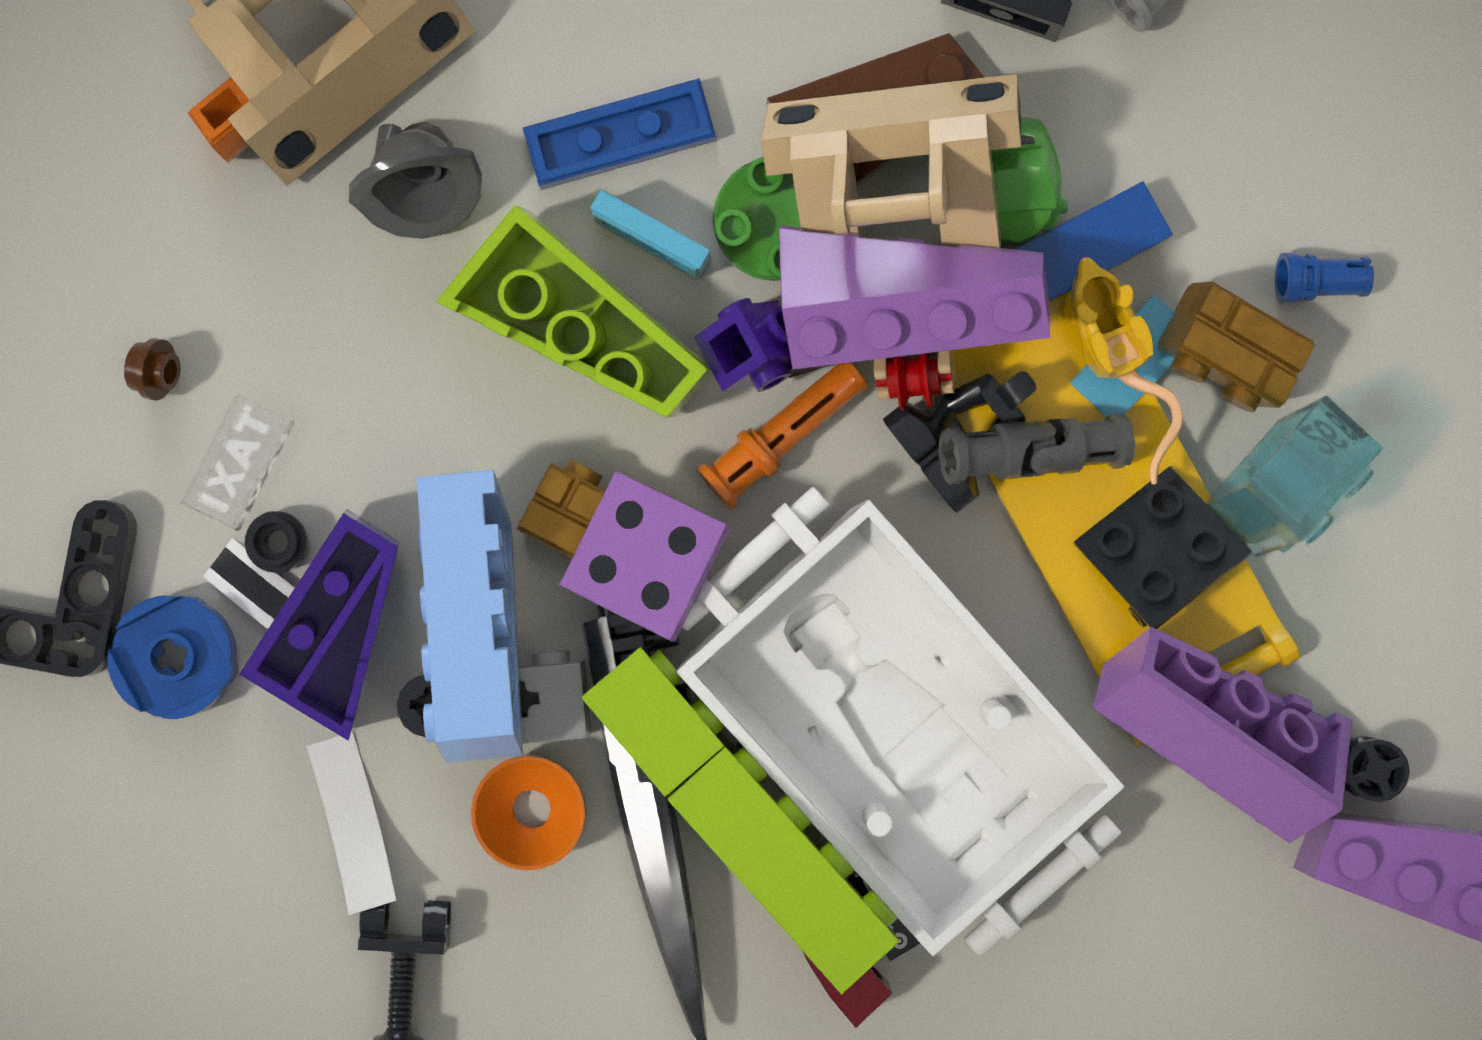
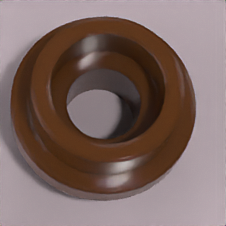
(152, 368)

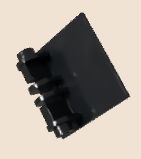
(1162, 549)

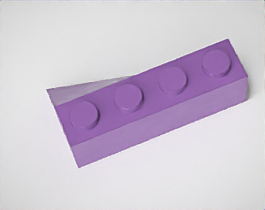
(892, 298)
(1229, 732)

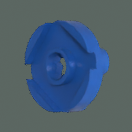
(139, 645)

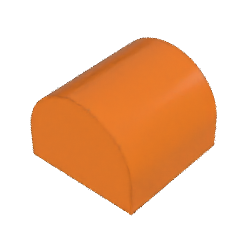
(212, 119)

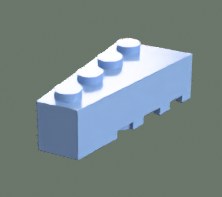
(469, 617)

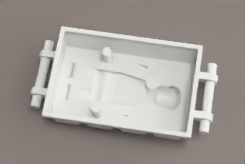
(899, 726)

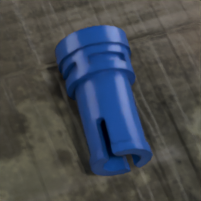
(1307, 277)

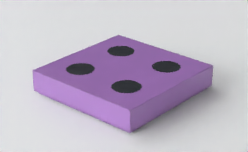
(645, 556)

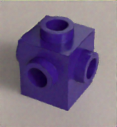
(747, 346)

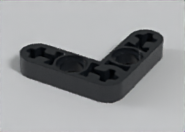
(72, 613)

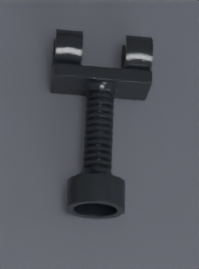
(403, 949)

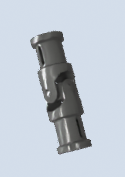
(1036, 448)

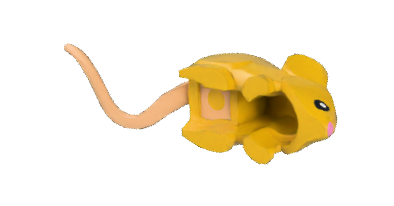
(1116, 339)

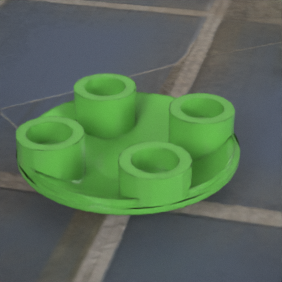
(749, 218)

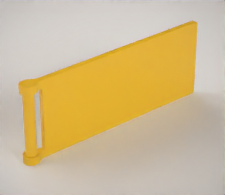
(1061, 507)

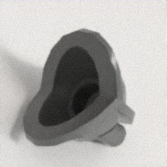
(417, 182)

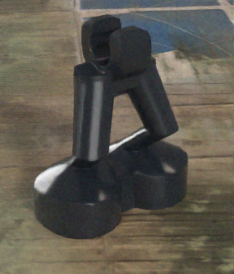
(921, 433)

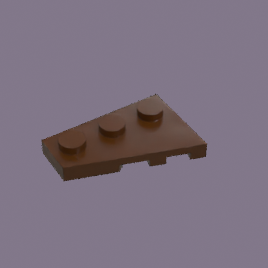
(921, 64)

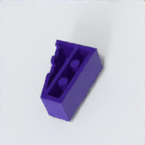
(328, 626)

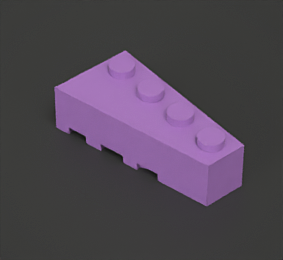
(1402, 865)

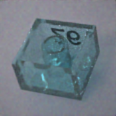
(1295, 478)

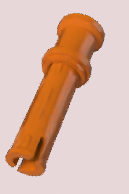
(752, 455)

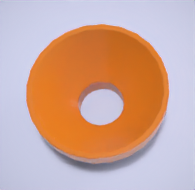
(511, 840)

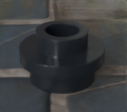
(257, 541)

